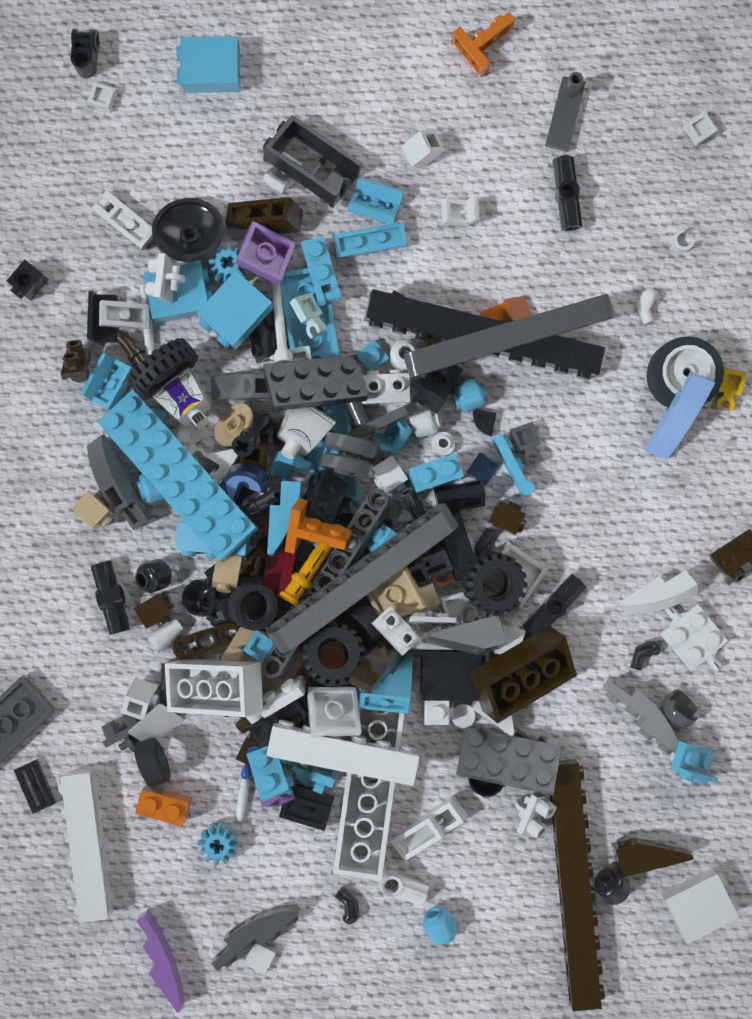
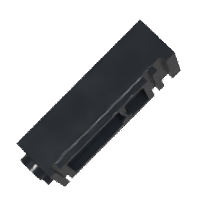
(338, 181)

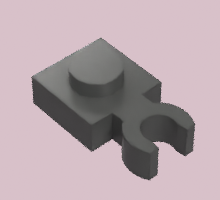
(525, 440)

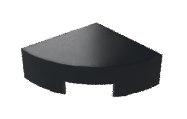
(484, 421)

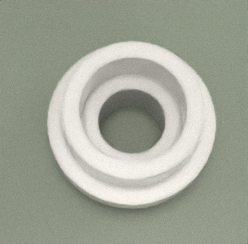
(435, 443)

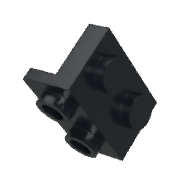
(264, 339)
(324, 495)

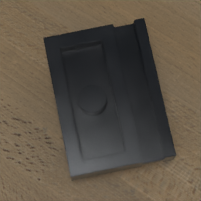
(308, 807)

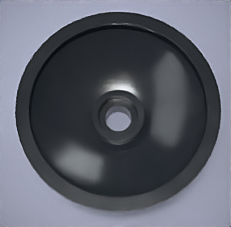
(184, 220)

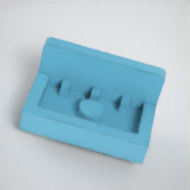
(375, 201)
(107, 381)
(270, 775)

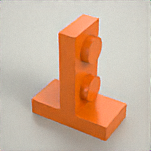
(482, 40)
(313, 530)

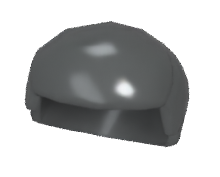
(679, 709)

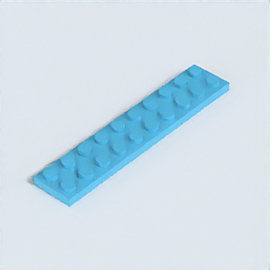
(293, 285)

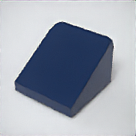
(482, 468)

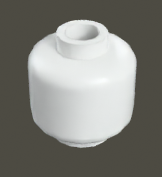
(399, 348)
(424, 422)

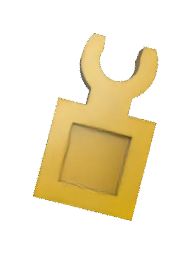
(732, 385)

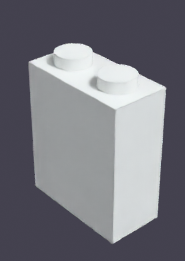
(700, 905)

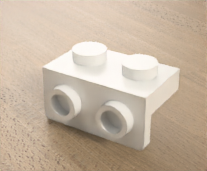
(423, 625)

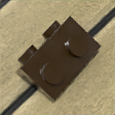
(734, 558)

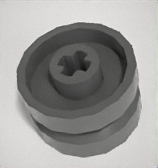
(349, 451)

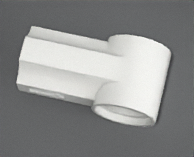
(405, 889)

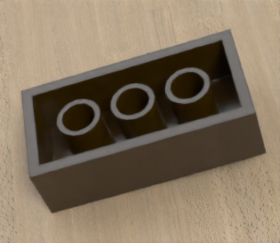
(523, 674)

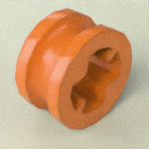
(449, 575)

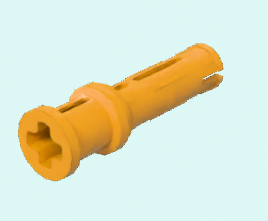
(301, 580)

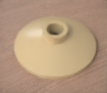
(232, 423)

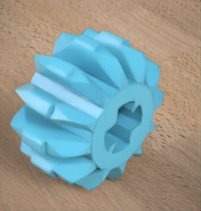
(218, 264)
(226, 840)

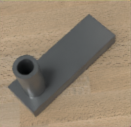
(565, 112)
(365, 427)

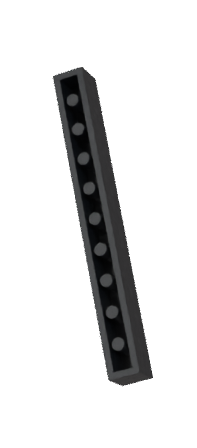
(445, 324)

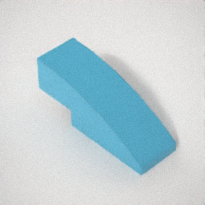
(280, 515)

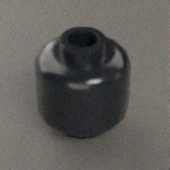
(153, 576)
(612, 886)

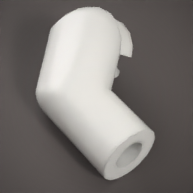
(645, 303)

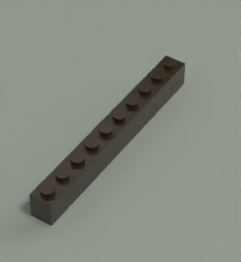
(575, 889)

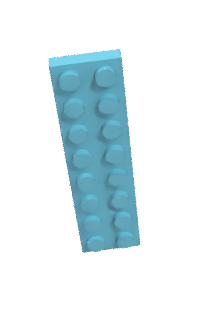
(177, 476)

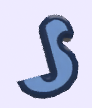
(244, 475)

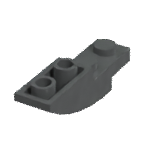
(239, 387)
(111, 479)
(260, 927)

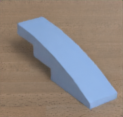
(680, 415)

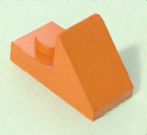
(509, 310)

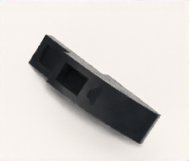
(429, 566)

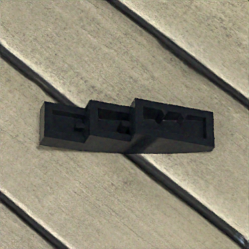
(292, 712)

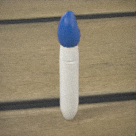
(243, 792)

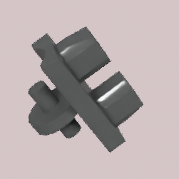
(114, 734)

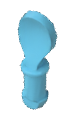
(303, 775)

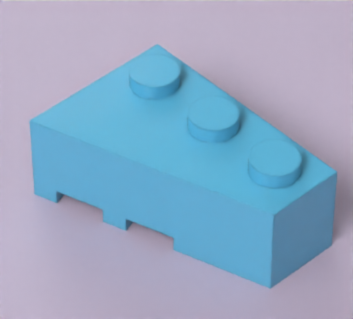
(190, 543)

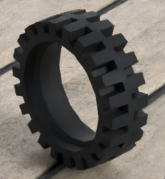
(162, 367)

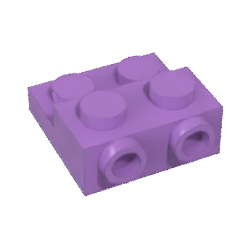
(265, 253)

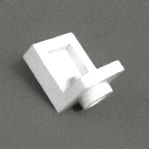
(279, 180)
(459, 211)

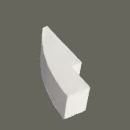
(660, 595)
(429, 828)

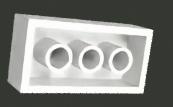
(214, 687)

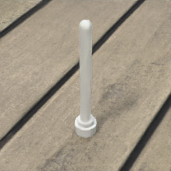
(282, 353)

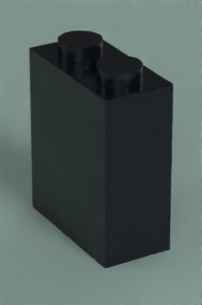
(447, 675)

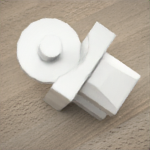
(166, 278)
(395, 630)
(531, 812)

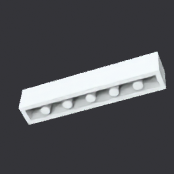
(343, 753)
(86, 845)

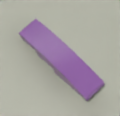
(164, 969)

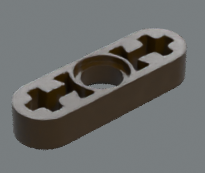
(192, 651)

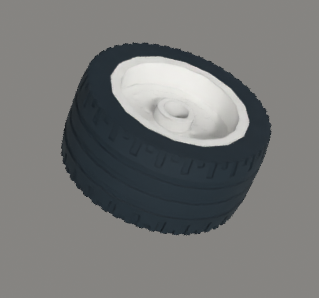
(687, 354)

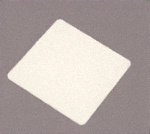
(155, 724)

